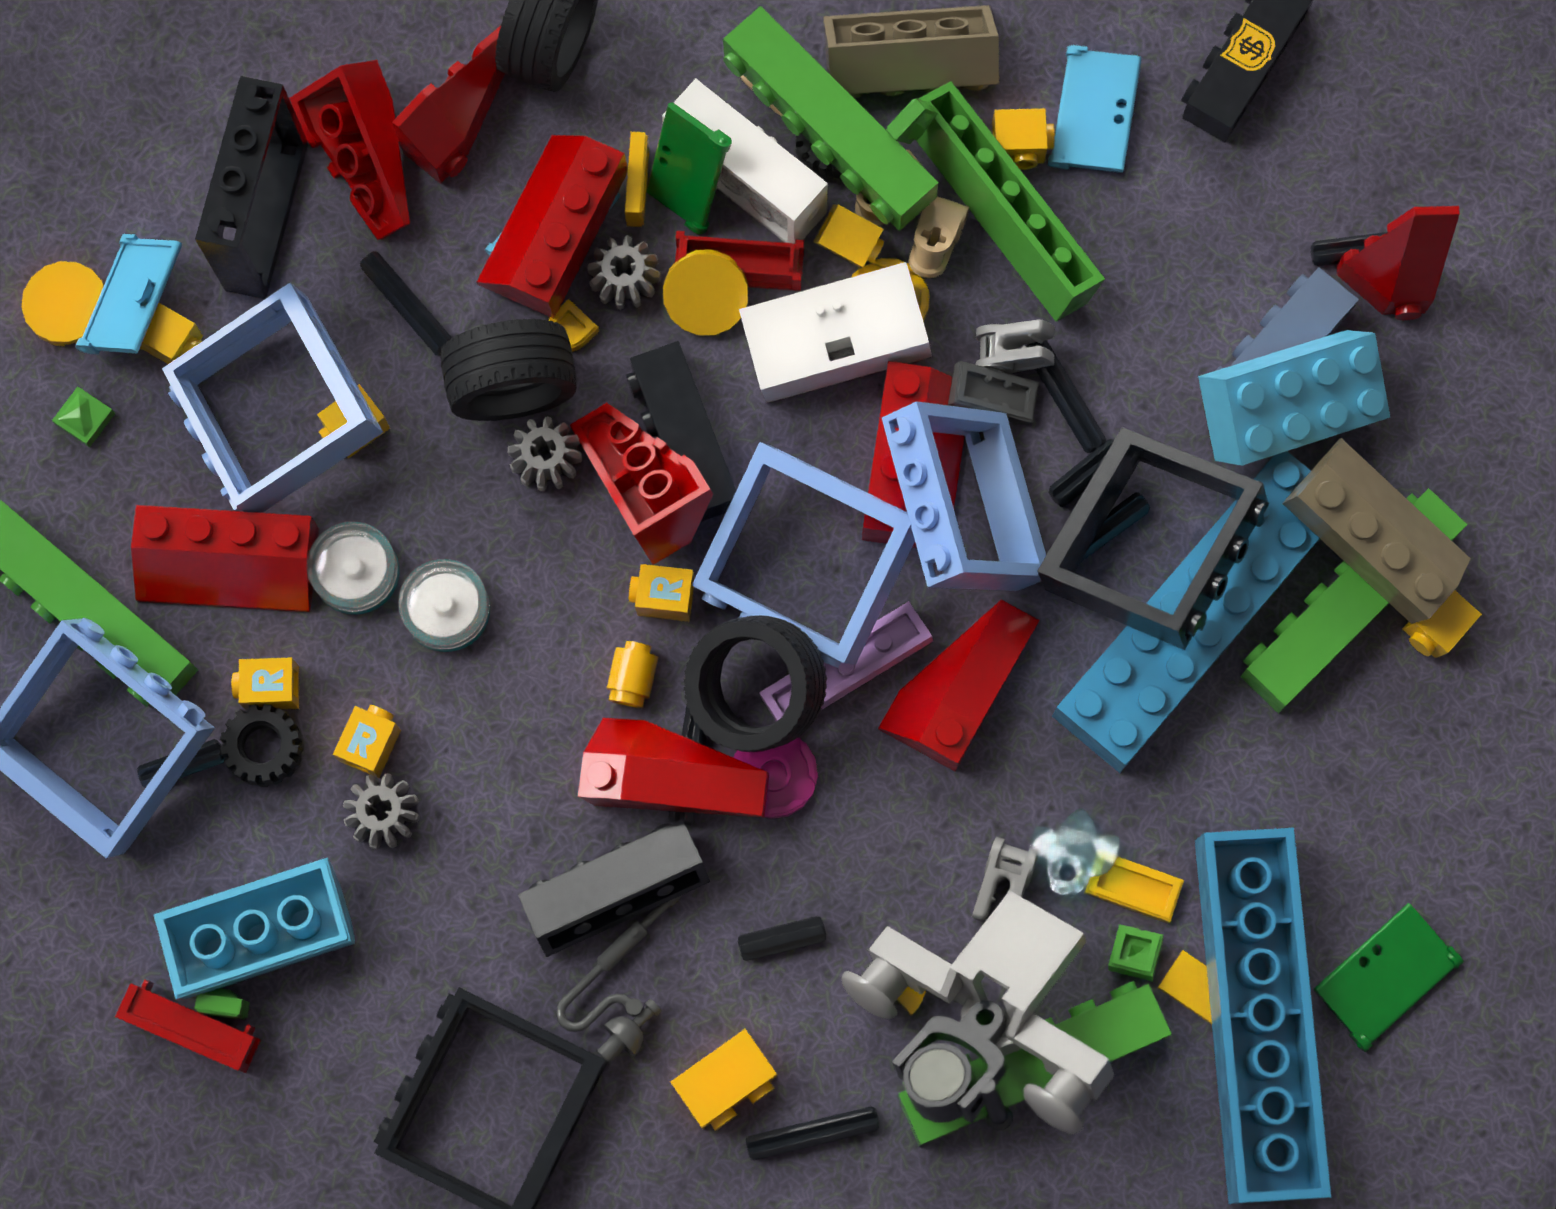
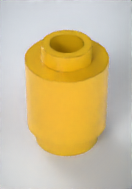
(632, 674)

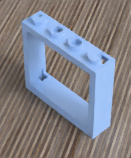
(230, 343)
(930, 504)
(878, 586)
(51, 789)

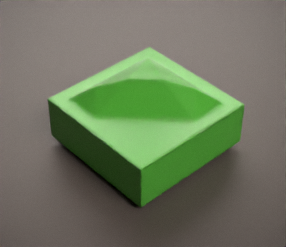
(912, 121)
(83, 416)
(1136, 952)
(222, 1004)

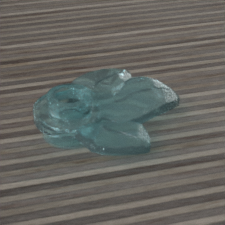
(1074, 846)

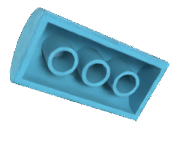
(254, 929)

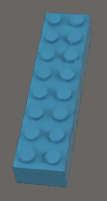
(1144, 678)
(1262, 1016)

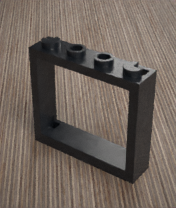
(252, 187)
(1094, 506)
(432, 1053)

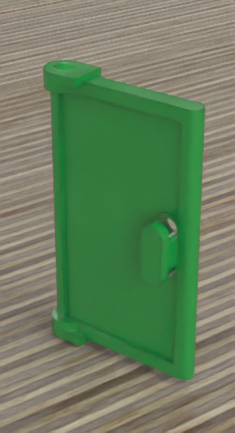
(687, 167)
(1391, 982)

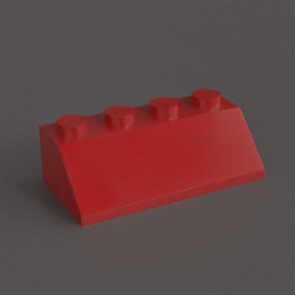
(555, 222)
(903, 387)
(222, 558)

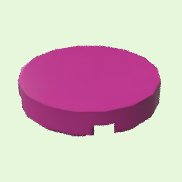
(790, 789)

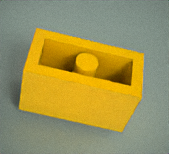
(724, 1080)

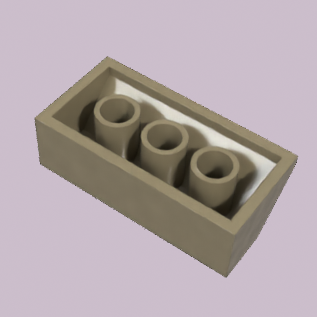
(912, 50)
(1378, 533)

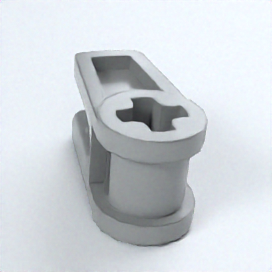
(1001, 343)
(999, 870)

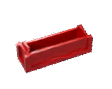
(763, 262)
(188, 1027)

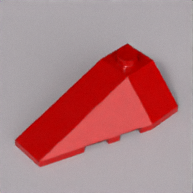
(445, 120)
(352, 121)
(1405, 265)
(649, 482)
(954, 693)
(656, 769)

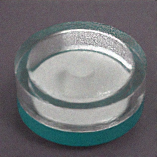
(353, 568)
(444, 605)

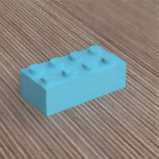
(1294, 397)

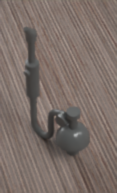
(623, 1031)

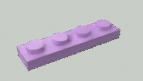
(889, 643)

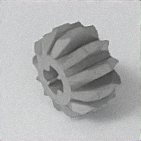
(626, 285)
(532, 464)
(369, 823)

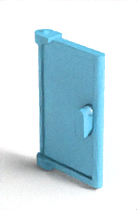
(1089, 123)
(134, 280)

